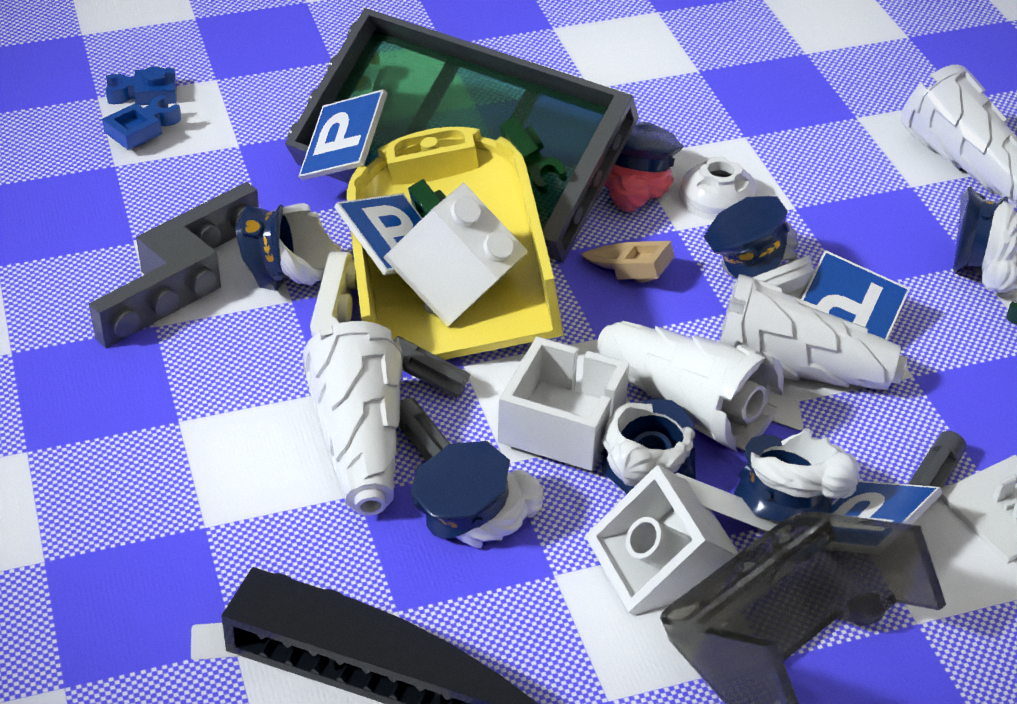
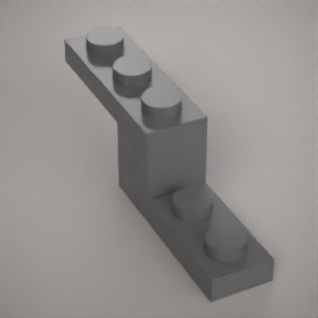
(176, 266)

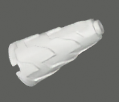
(965, 129)
(808, 340)
(715, 383)
(357, 401)

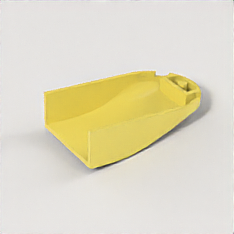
(519, 303)

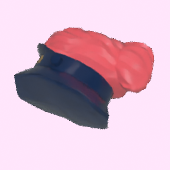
(643, 167)

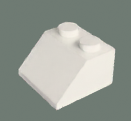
(455, 254)
(659, 542)

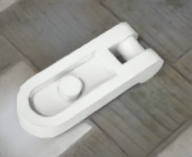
(334, 296)

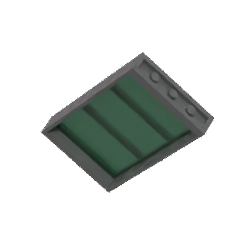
(457, 83)

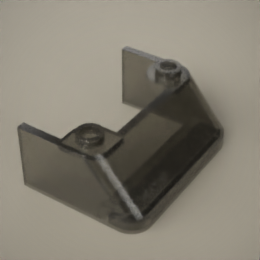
(790, 588)

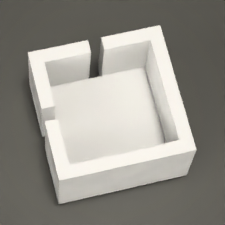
(545, 412)

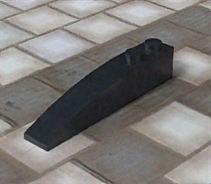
(354, 646)

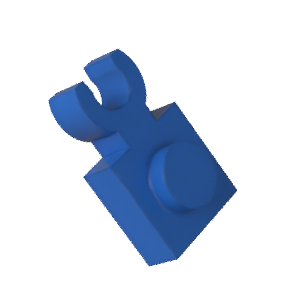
(143, 86)
(137, 125)

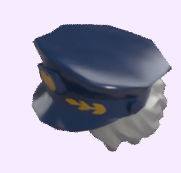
(753, 236)

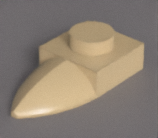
(633, 260)

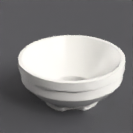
(709, 195)
(790, 277)

